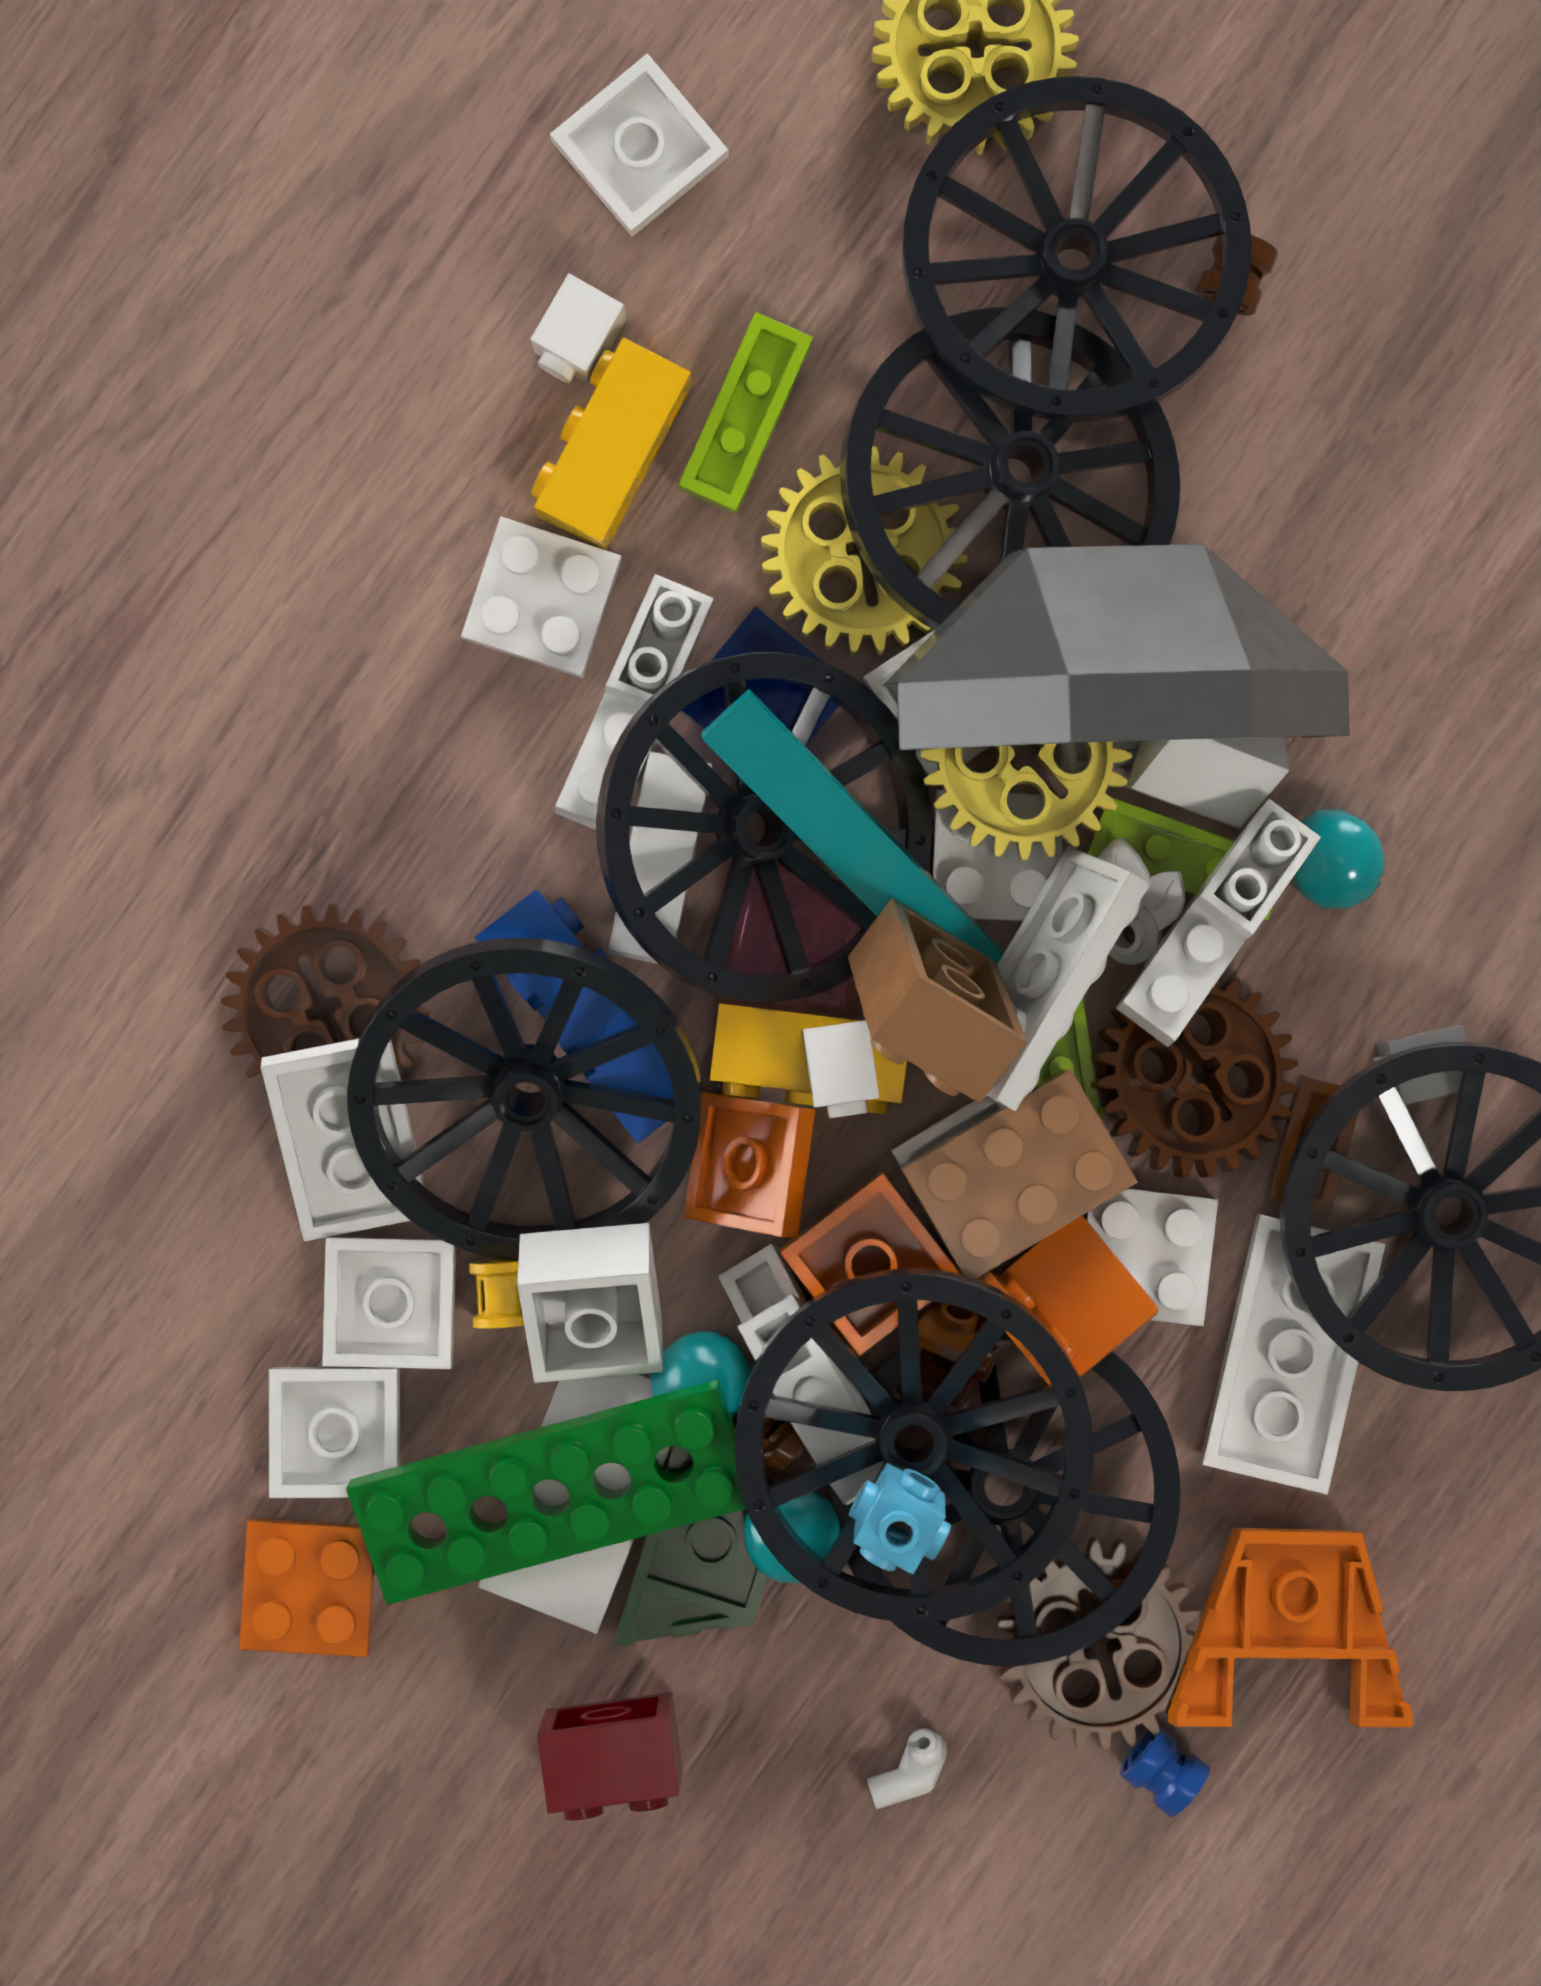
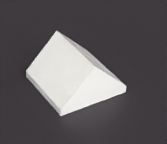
(1211, 776)

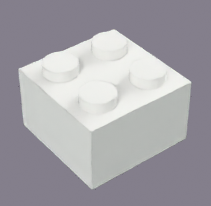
(590, 1302)

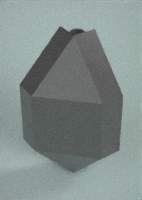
(1116, 653)

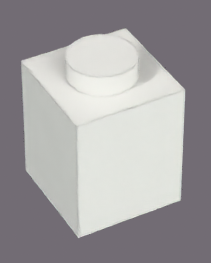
(577, 330)
(841, 1067)

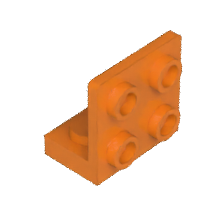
(1078, 1293)

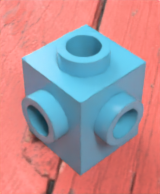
(905, 1498)

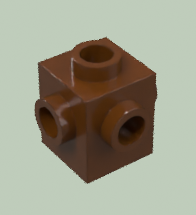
(942, 1338)

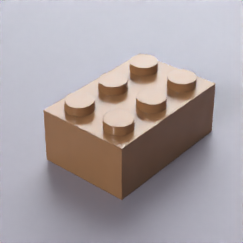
(935, 1002)
(1017, 1175)

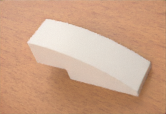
(660, 851)

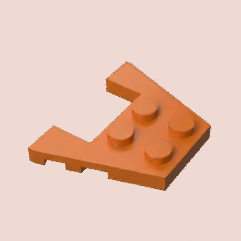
(1291, 1600)

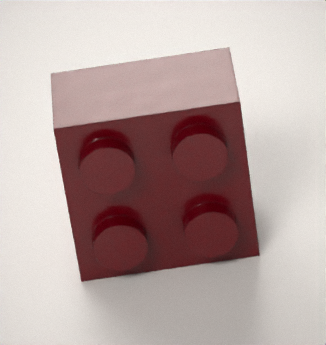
(610, 1755)

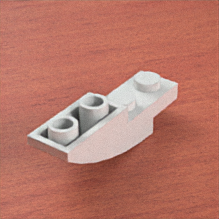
(651, 656)
(1217, 922)
(764, 1298)

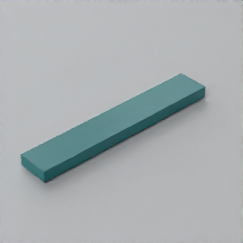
(832, 819)

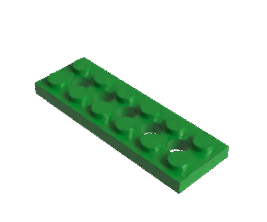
(541, 1533)

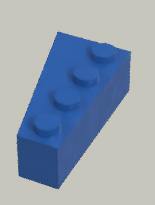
(592, 1015)

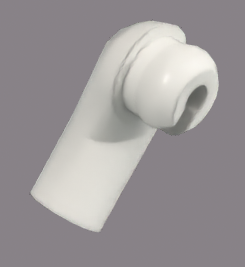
(916, 1772)

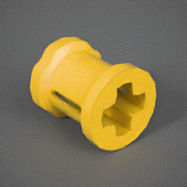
(497, 1294)

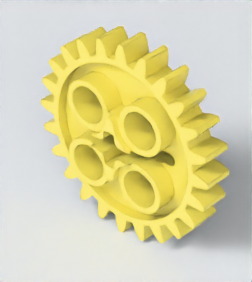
(910, 71)
(807, 560)
(983, 796)

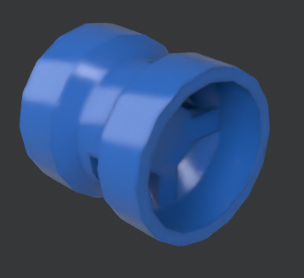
(1162, 1769)

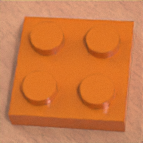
(750, 1165)
(306, 1588)

